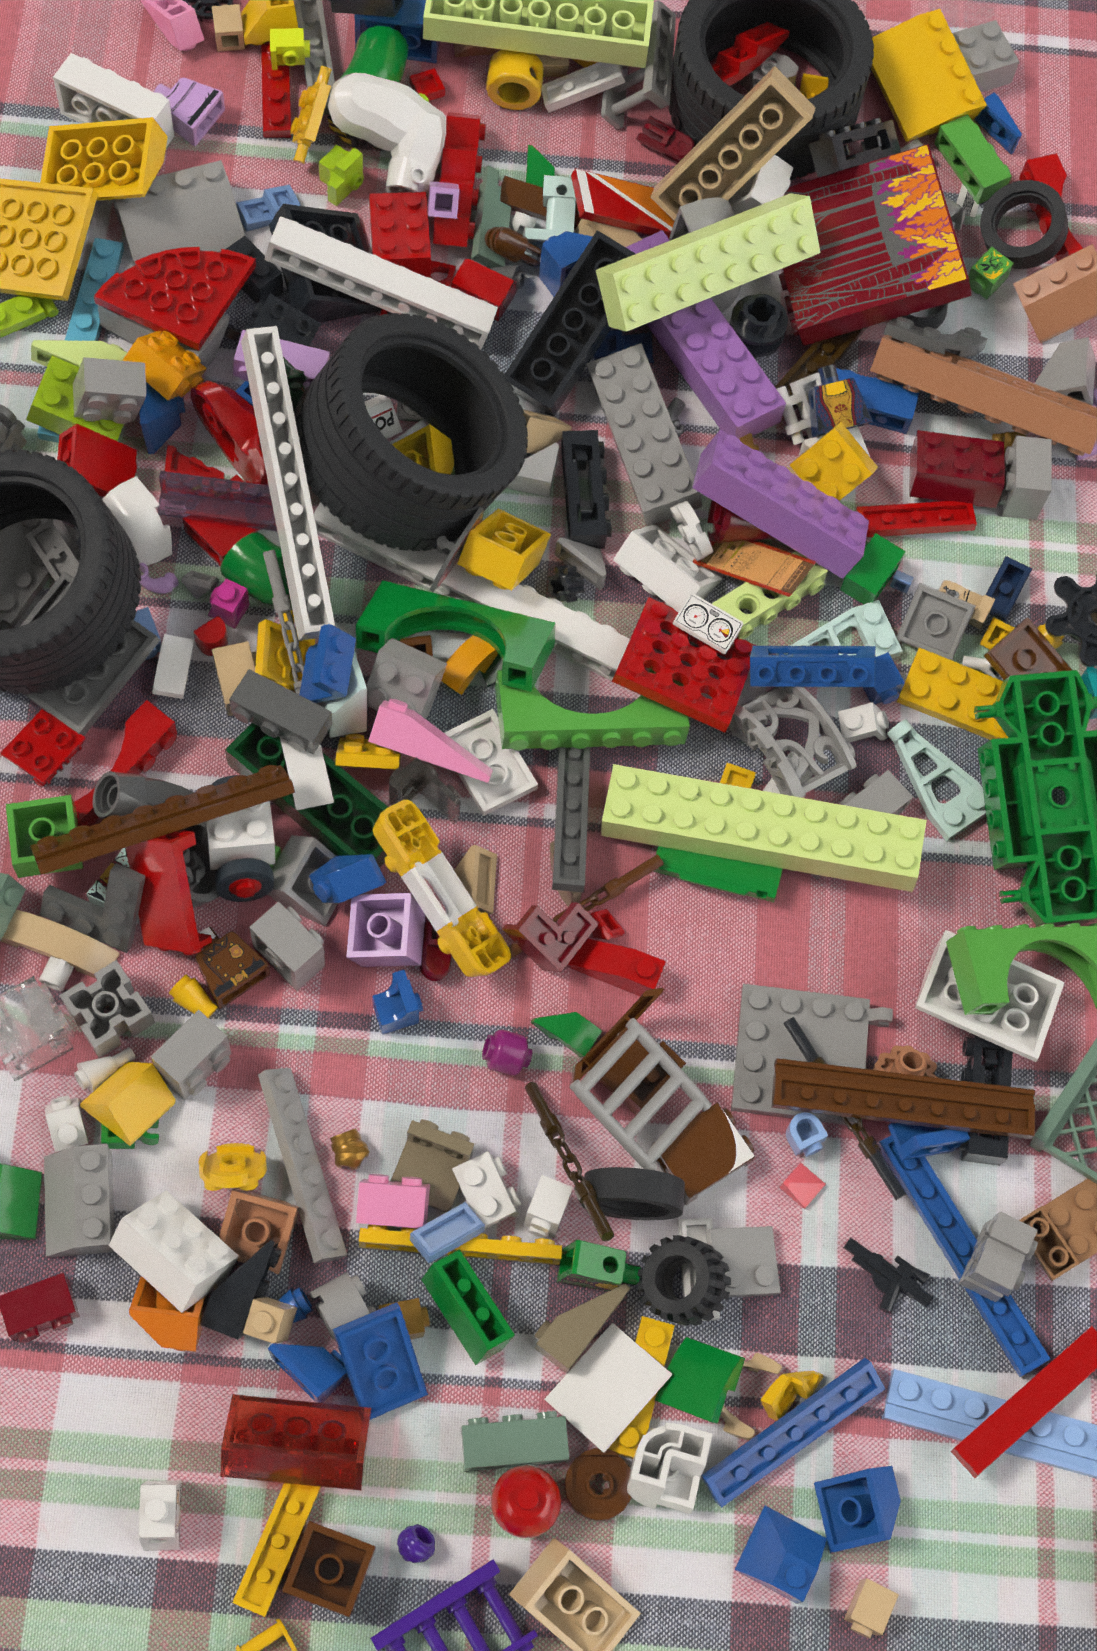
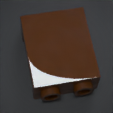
(706, 1152)

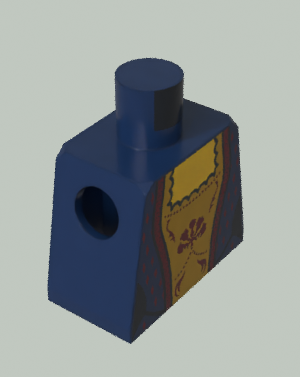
(836, 403)

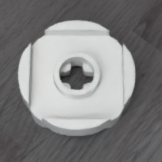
(691, 530)

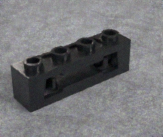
(830, 154)
(582, 447)
(982, 1147)

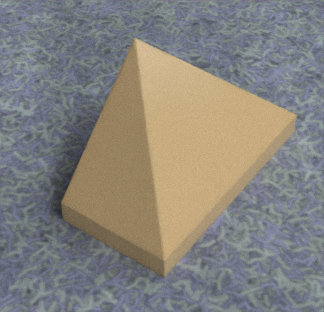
(478, 876)

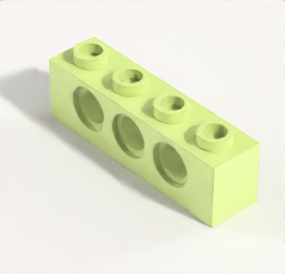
(765, 609)

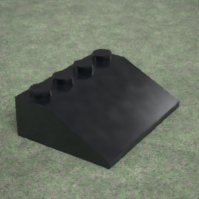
(310, 296)

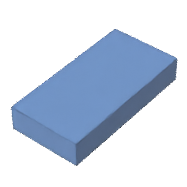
(447, 1232)

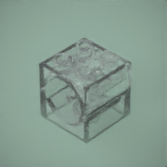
(30, 1029)

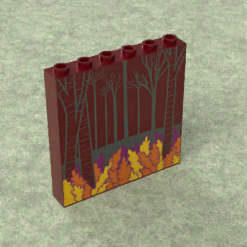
(881, 247)

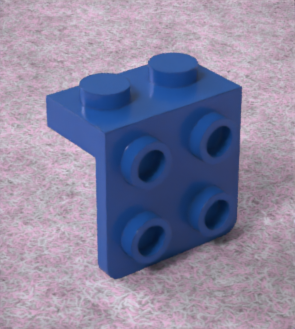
(328, 665)

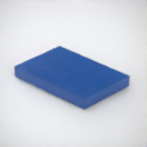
(380, 1360)

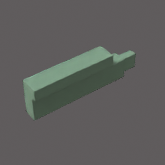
(489, 214)

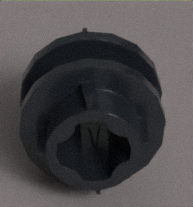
(759, 323)

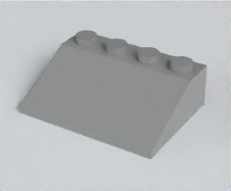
(182, 211)

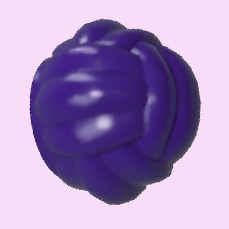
(416, 1544)

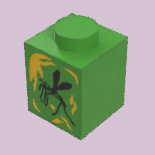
(989, 273)

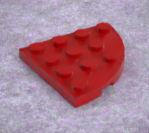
(178, 291)

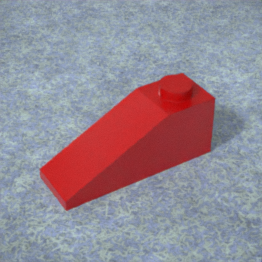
(618, 966)

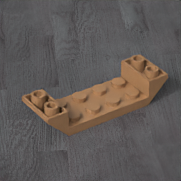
(1066, 1229)

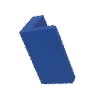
(923, 1141)

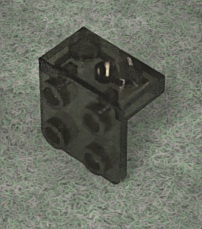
(422, 778)

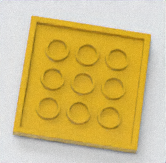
(42, 236)

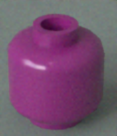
(506, 1052)

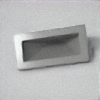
(585, 558)

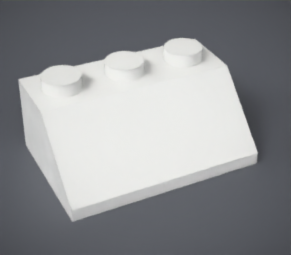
(664, 567)

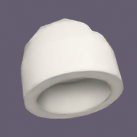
(523, 220)

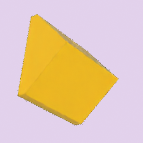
(130, 1100)

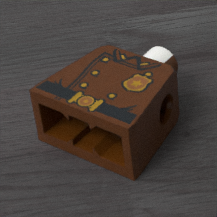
(230, 967)

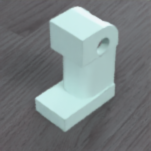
(560, 215)

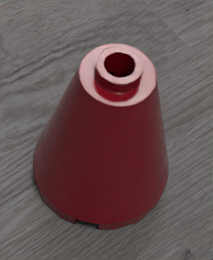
(731, 527)

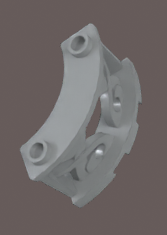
(785, 771)

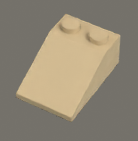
(574, 1601)

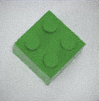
(33, 821)

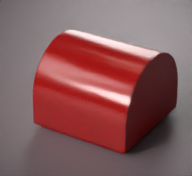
(211, 636)

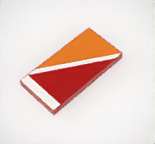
(619, 203)

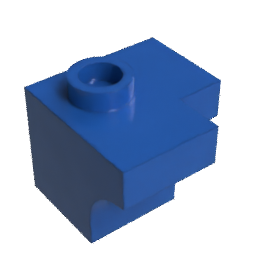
(398, 1005)

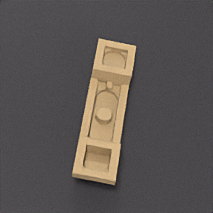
(58, 942)

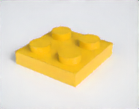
(359, 752)

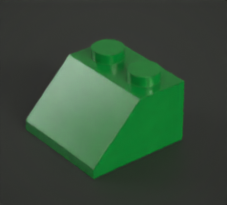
(19, 1202)

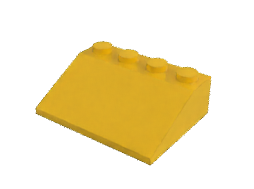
(924, 75)
(109, 156)

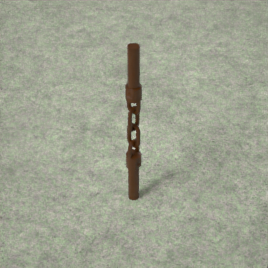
(612, 889)

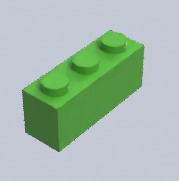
(972, 158)

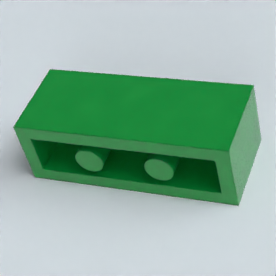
(467, 1307)

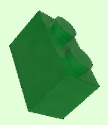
(873, 570)

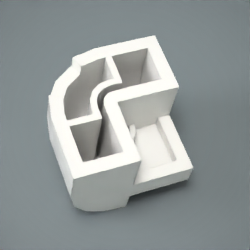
(137, 514)
(669, 1467)

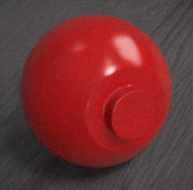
(526, 1501)

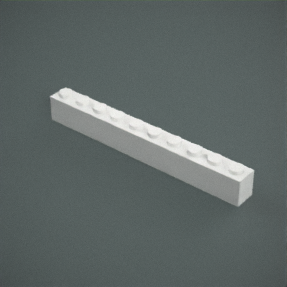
(287, 481)

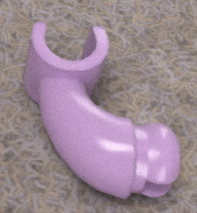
(158, 585)

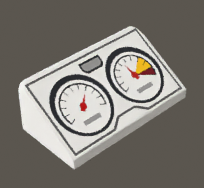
(708, 623)

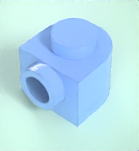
(805, 1134)

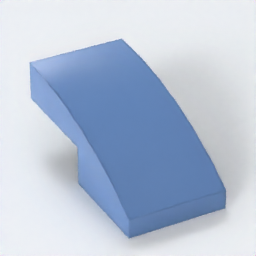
(260, 211)

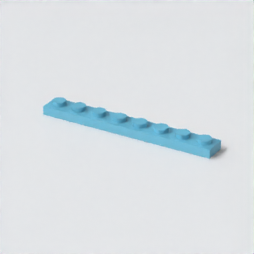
(85, 320)

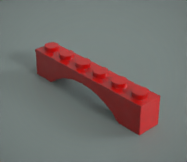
(1051, 172)
(145, 736)

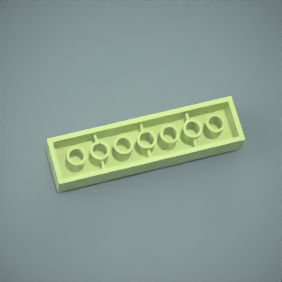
(560, 28)
(708, 261)

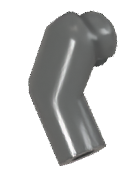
(675, 409)

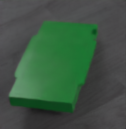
(721, 873)

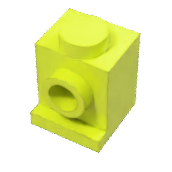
(288, 47)

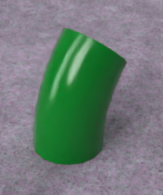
(380, 53)
(247, 566)

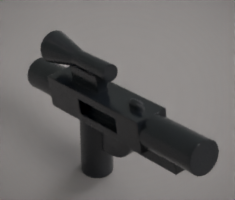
(889, 1278)

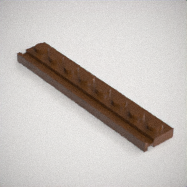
(158, 820)
(903, 1098)

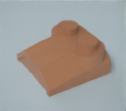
(254, 1221)

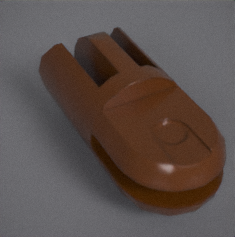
(511, 245)

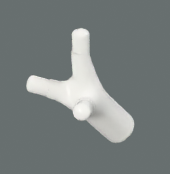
(978, 664)

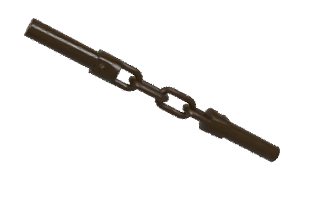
(583, 1189)

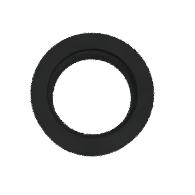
(1018, 193)
(637, 1193)

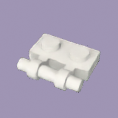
(800, 397)

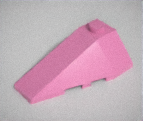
(413, 735)

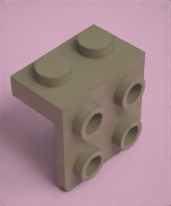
(431, 1156)

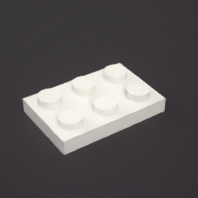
(510, 774)

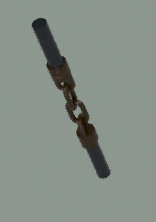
(869, 1145)

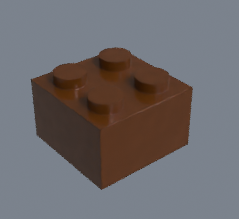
(329, 1569)

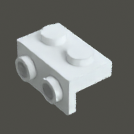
(485, 1189)

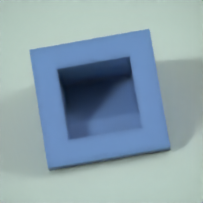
(901, 581)

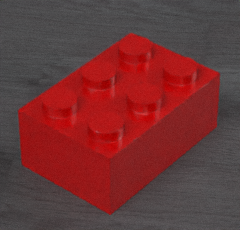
(401, 230)

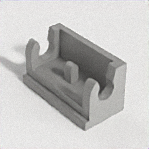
(55, 548)

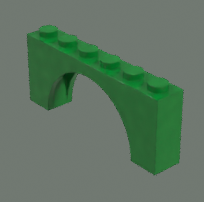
(403, 611)

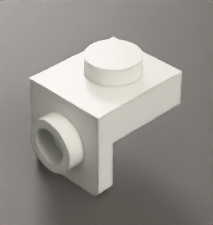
(863, 722)
(65, 1123)

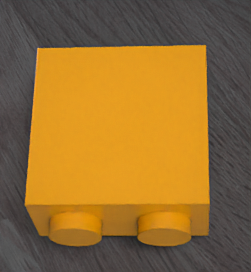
(167, 364)

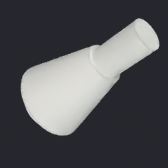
(95, 1072)

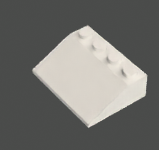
(1016, 1026)

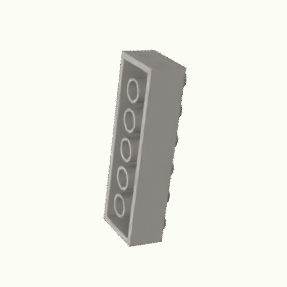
(643, 433)

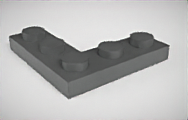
(110, 925)

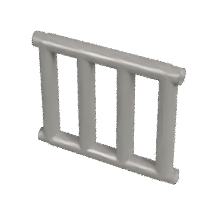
(604, 1112)

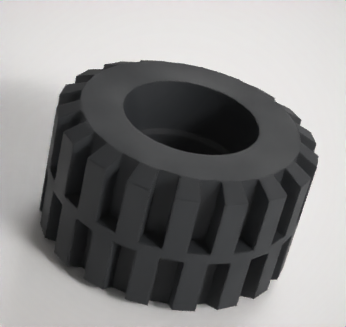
(659, 1275)

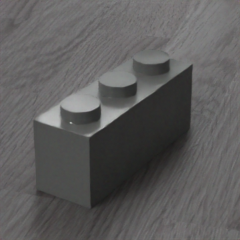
(280, 712)

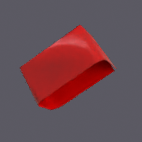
(485, 285)

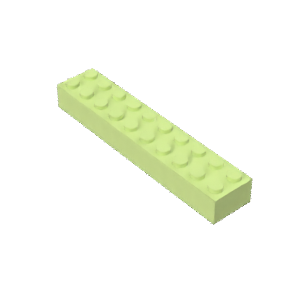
(763, 828)

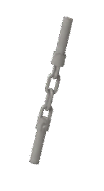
(282, 605)

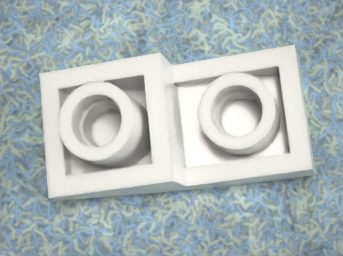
(173, 666)

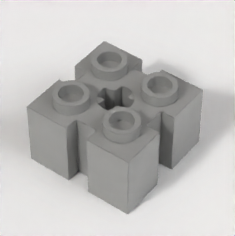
(112, 990)
(999, 1257)

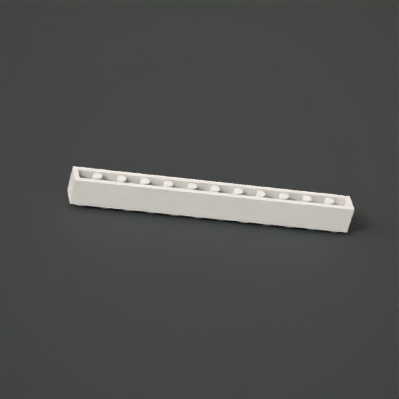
(576, 635)

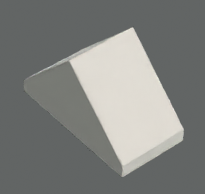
(537, 472)

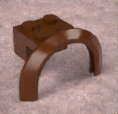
(630, 1059)

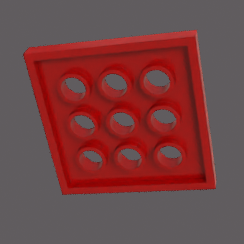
(668, 667)

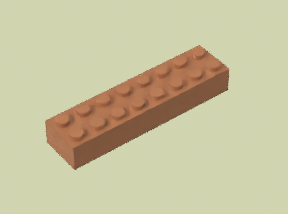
(990, 393)

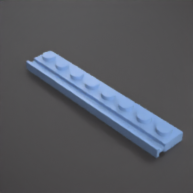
(959, 1411)

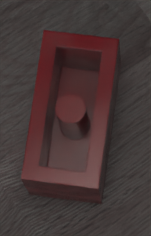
(38, 1308)

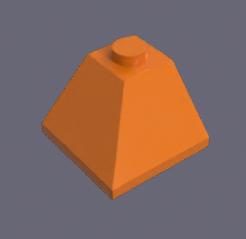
(164, 1320)

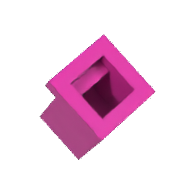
(229, 602)

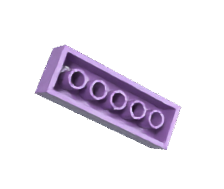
(781, 504)

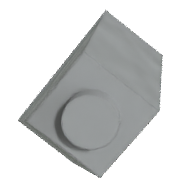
(1071, 370)

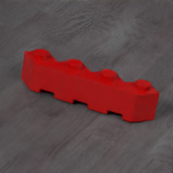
(460, 167)

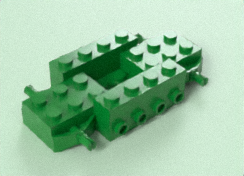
(1044, 751)

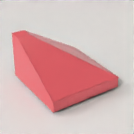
(802, 1185)

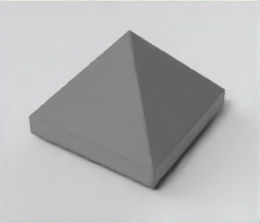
(199, 583)

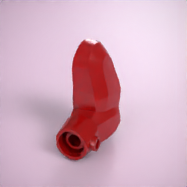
(233, 427)

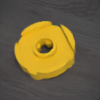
(232, 1167)

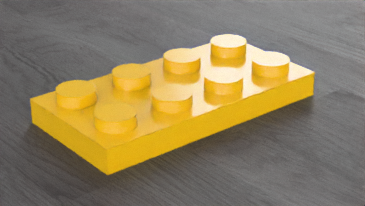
(951, 693)

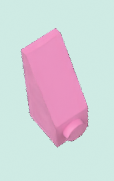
(176, 21)

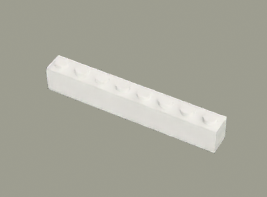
(377, 280)

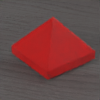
(608, 927)

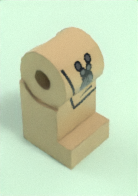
(982, 603)

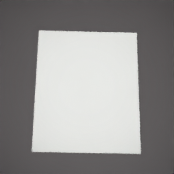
(608, 1387)

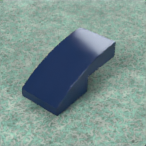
(617, 342)

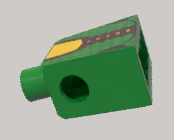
(584, 1263)

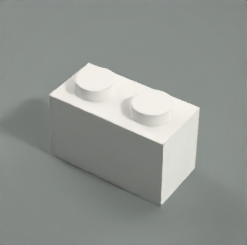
(547, 1207)

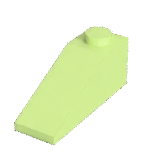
(74, 351)

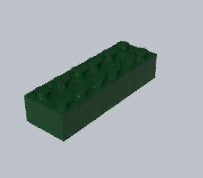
(340, 826)

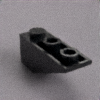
(232, 1299)

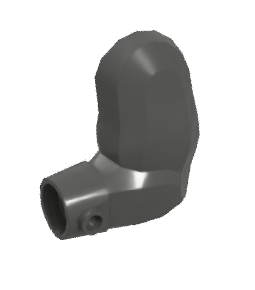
(124, 792)

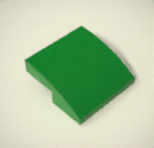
(700, 1379)

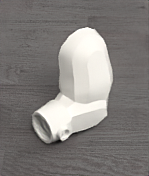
(394, 121)

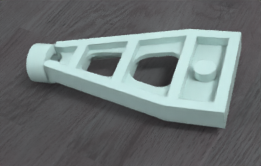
(870, 623)
(958, 812)

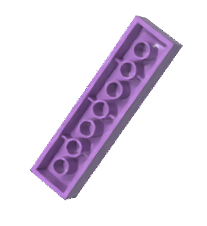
(716, 363)

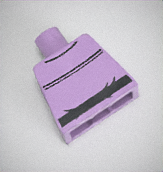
(193, 108)

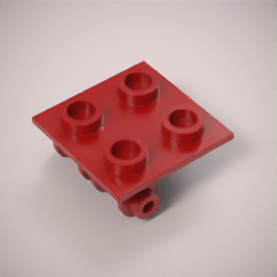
(43, 747)

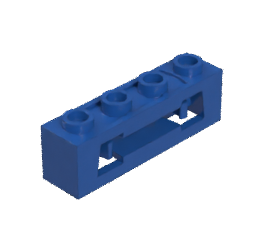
(813, 666)

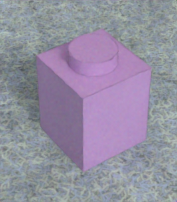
(443, 199)

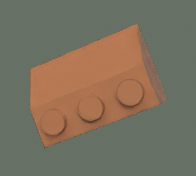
(1061, 294)

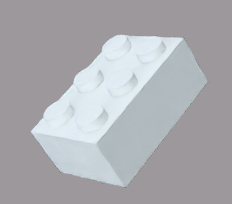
(173, 1250)

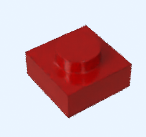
(428, 83)

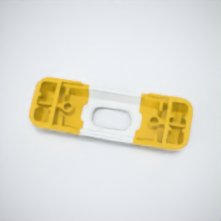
(415, 855)

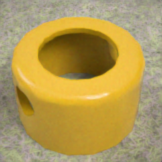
(512, 79)

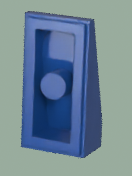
(999, 123)

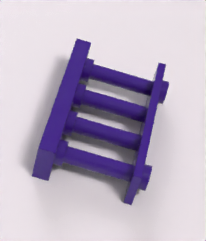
(453, 1600)

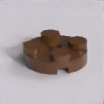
(583, 1498)

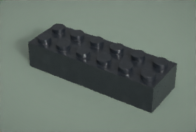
(566, 331)

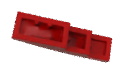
(749, 52)

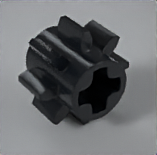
(566, 584)

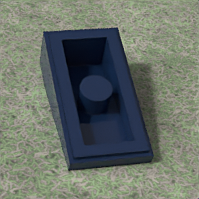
(1007, 586)

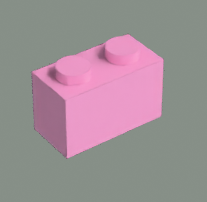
(393, 1201)

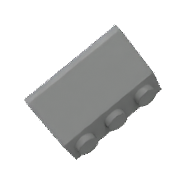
(79, 1201)

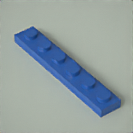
(793, 1432)

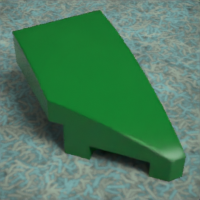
(537, 167)
(571, 1030)

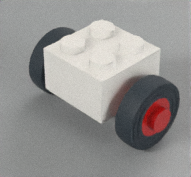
(242, 851)

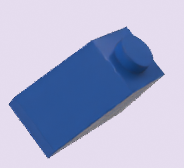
(346, 878)

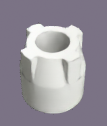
(56, 973)

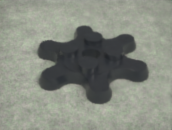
(1076, 619)

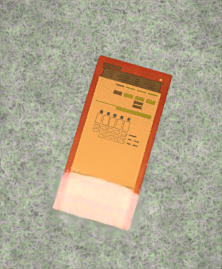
(758, 565)

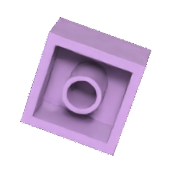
(385, 930)

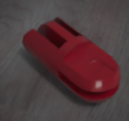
(665, 139)
(434, 963)

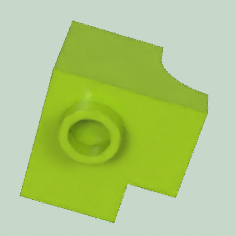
(341, 173)

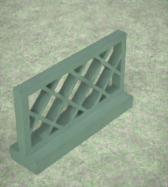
(1062, 1112)

